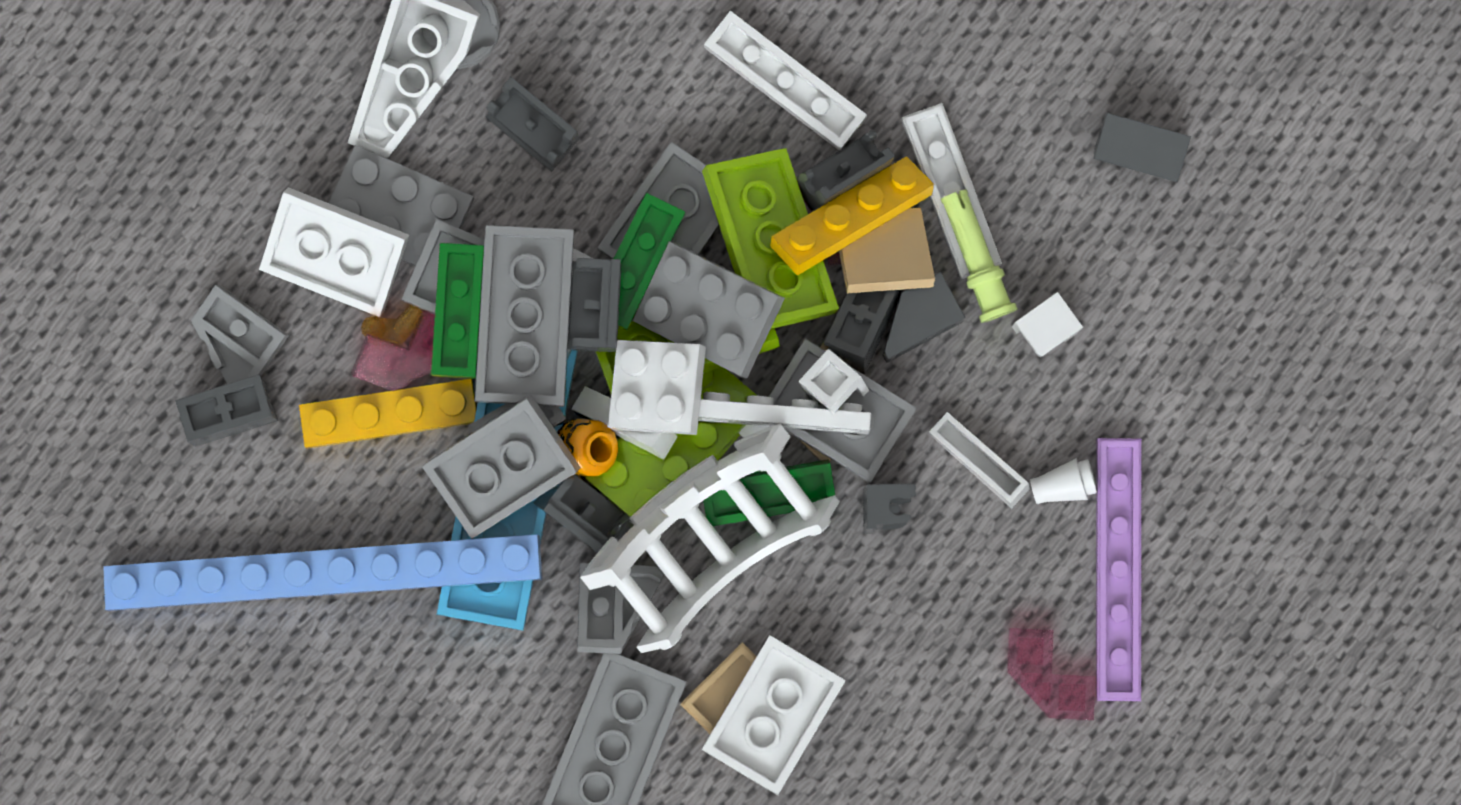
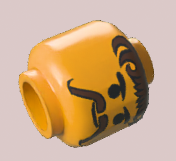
(590, 444)

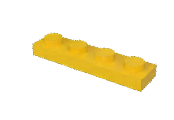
(851, 215)
(388, 413)

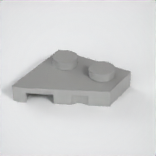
(237, 336)
(607, 616)

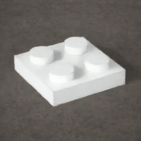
(657, 387)

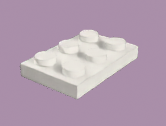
(333, 252)
(773, 715)

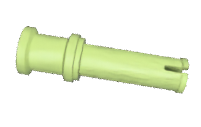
(984, 276)

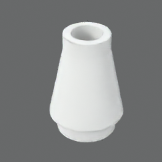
(1065, 483)

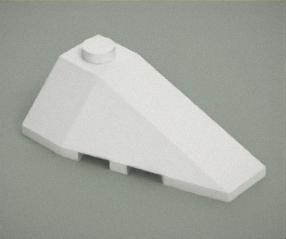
(411, 64)

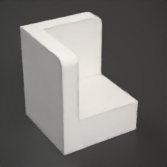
(1048, 325)
(832, 381)

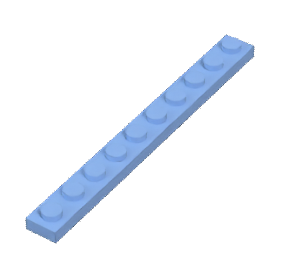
(322, 572)

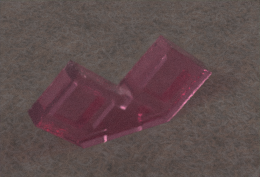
(392, 364)
(1031, 668)

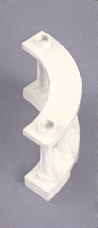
(680, 501)

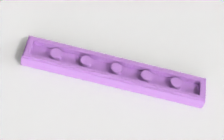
(1118, 569)

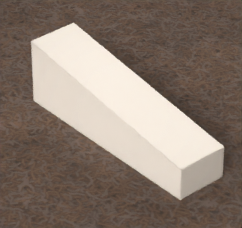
(597, 407)
(980, 460)

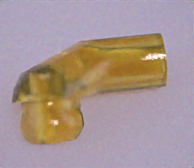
(393, 329)

